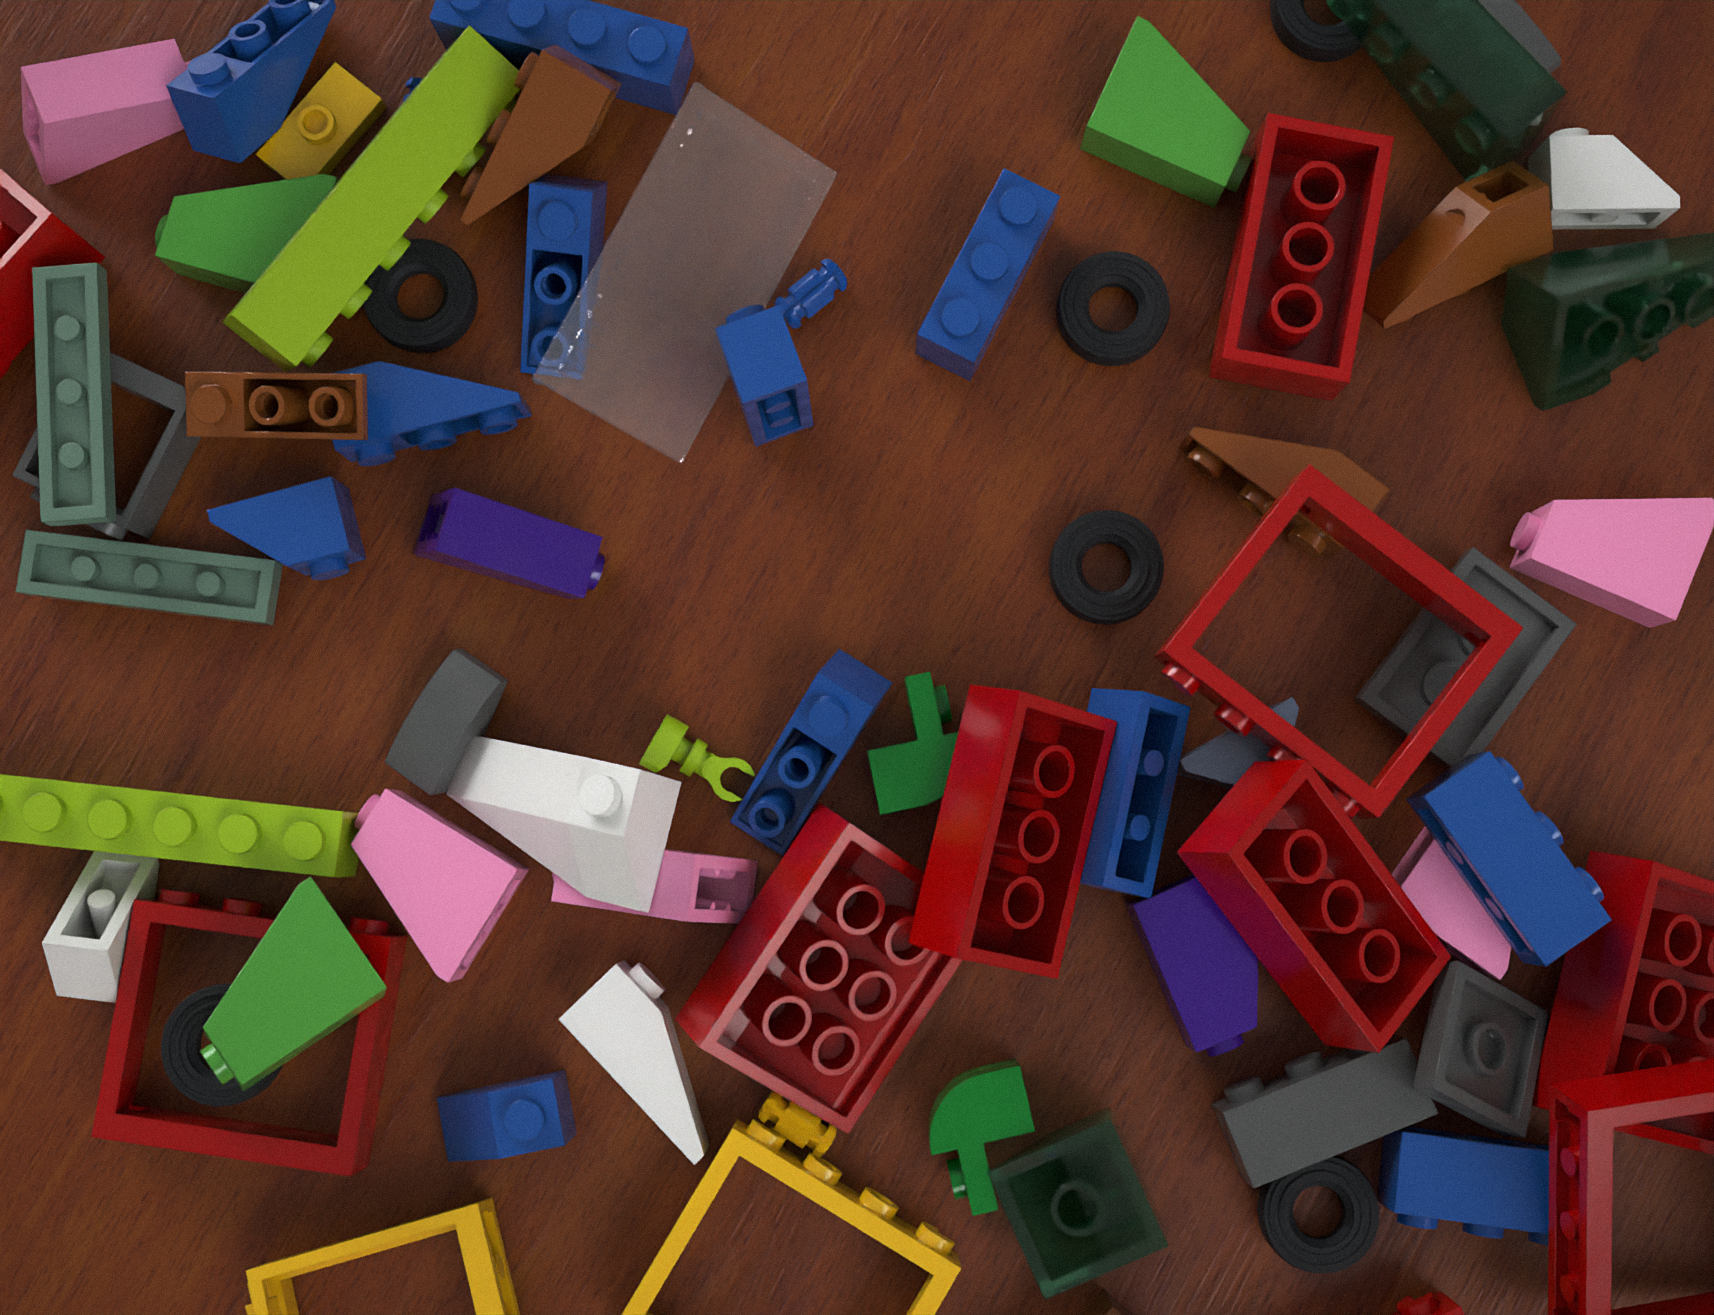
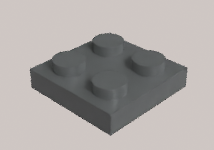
(1481, 1050)

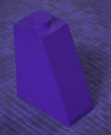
(509, 544)
(1199, 964)

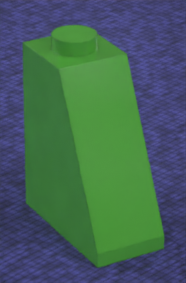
(1166, 121)
(236, 231)
(290, 991)

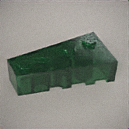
(1458, 75)

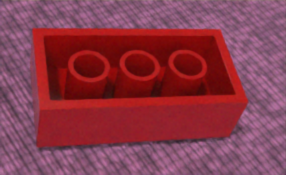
(1301, 257)
(1013, 831)
(1315, 904)

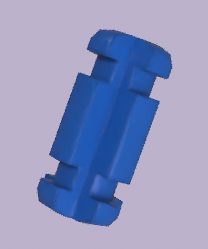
(811, 293)

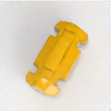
(797, 1124)

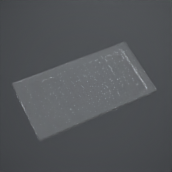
(690, 248)

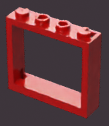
(1398, 562)
(127, 1122)
(1582, 1178)

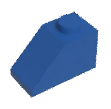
(299, 526)
(507, 1118)

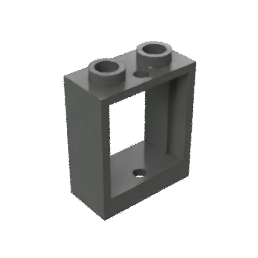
(164, 466)

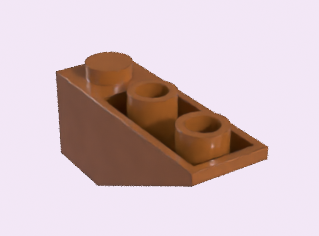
(552, 119)
(1463, 243)
(277, 405)
(1265, 467)

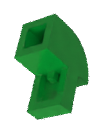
(916, 771)
(976, 1110)

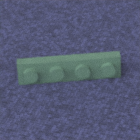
(74, 394)
(149, 577)

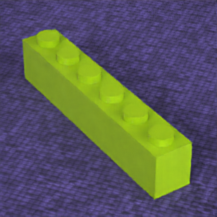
(375, 204)
(177, 826)

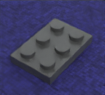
(1433, 652)

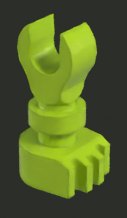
(693, 757)

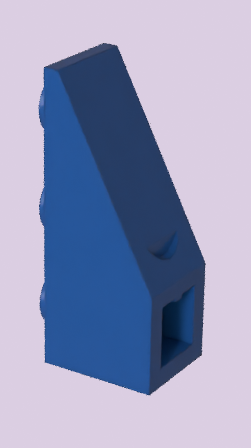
(248, 81)
(561, 249)
(426, 410)
(810, 750)

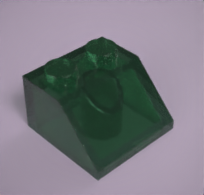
(1078, 1203)

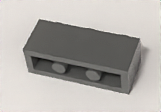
(1319, 1109)

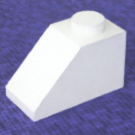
(1599, 183)
(93, 925)

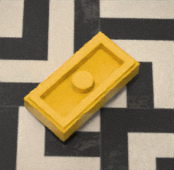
(322, 126)

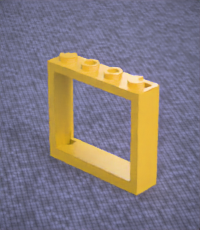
(820, 1183)
(479, 1241)

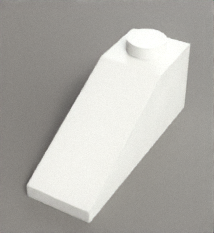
(637, 1044)

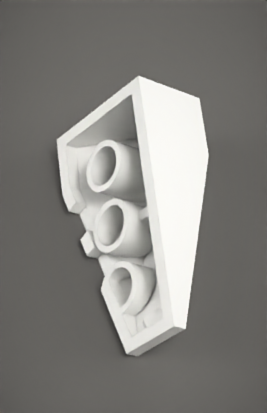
(575, 815)

